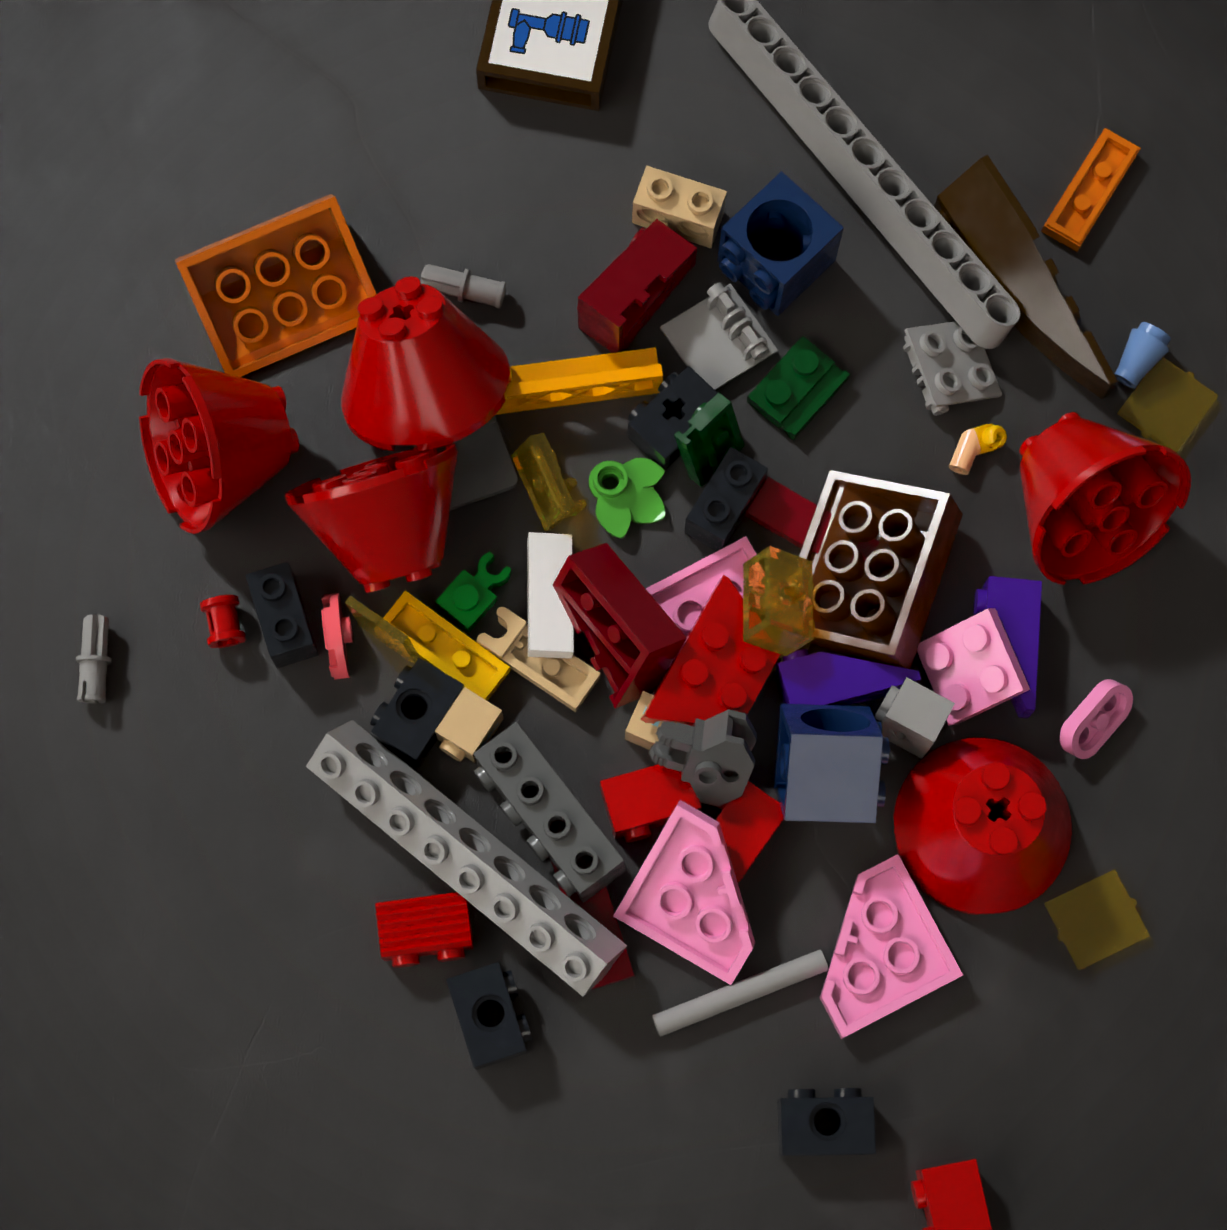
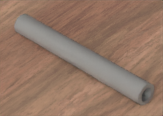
(740, 992)

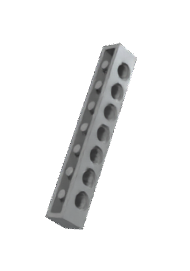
(466, 856)

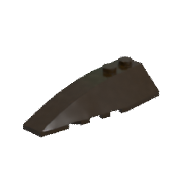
(1002, 237)

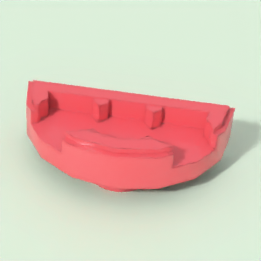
(337, 633)

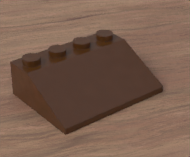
(883, 603)

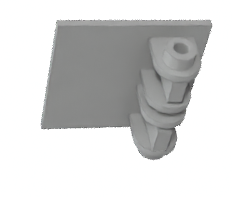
(719, 337)
(950, 366)

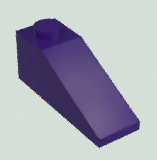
(1019, 611)
(836, 679)

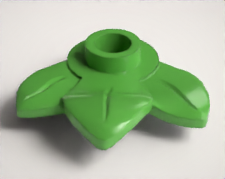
(632, 498)

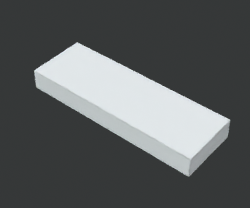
(548, 623)

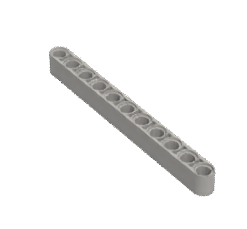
(866, 171)

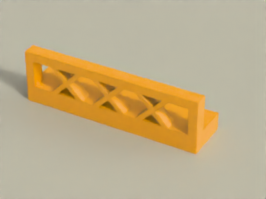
(583, 380)

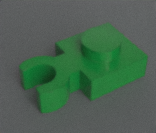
(470, 597)

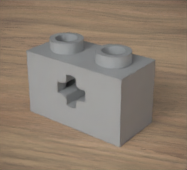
(913, 716)

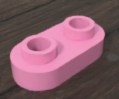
(1096, 719)

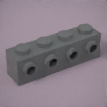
(549, 813)

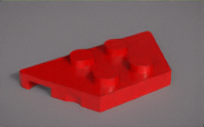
(713, 665)

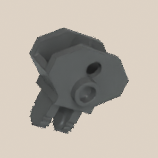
(709, 754)

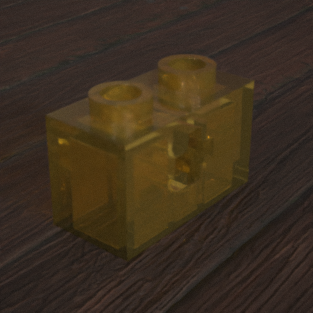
(778, 601)

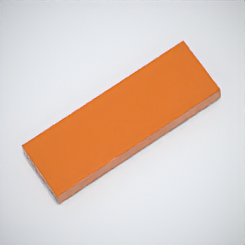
(1090, 189)

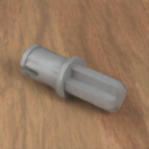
(464, 285)
(93, 659)

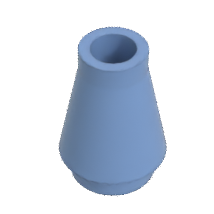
(1142, 352)

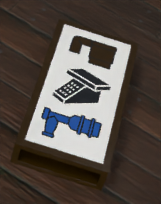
(549, 50)

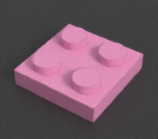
(973, 666)

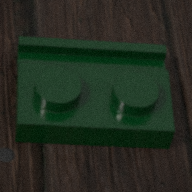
(797, 388)
(709, 437)

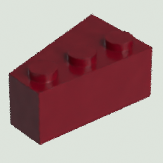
(634, 286)
(621, 621)

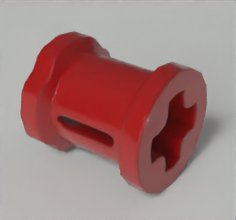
(223, 621)

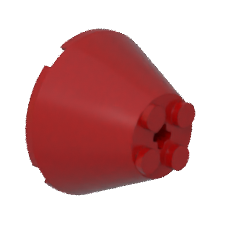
(420, 370)
(211, 439)
(1097, 497)
(383, 514)
(958, 850)

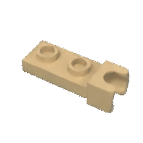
(561, 678)

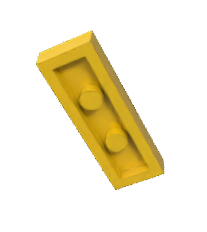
(447, 646)

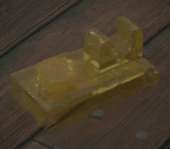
(544, 482)

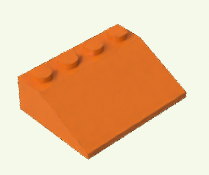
(278, 286)

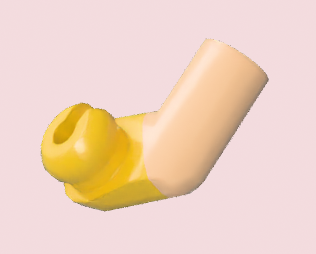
(976, 442)

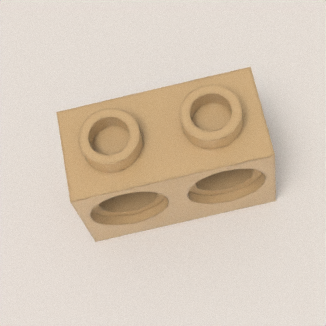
(681, 204)

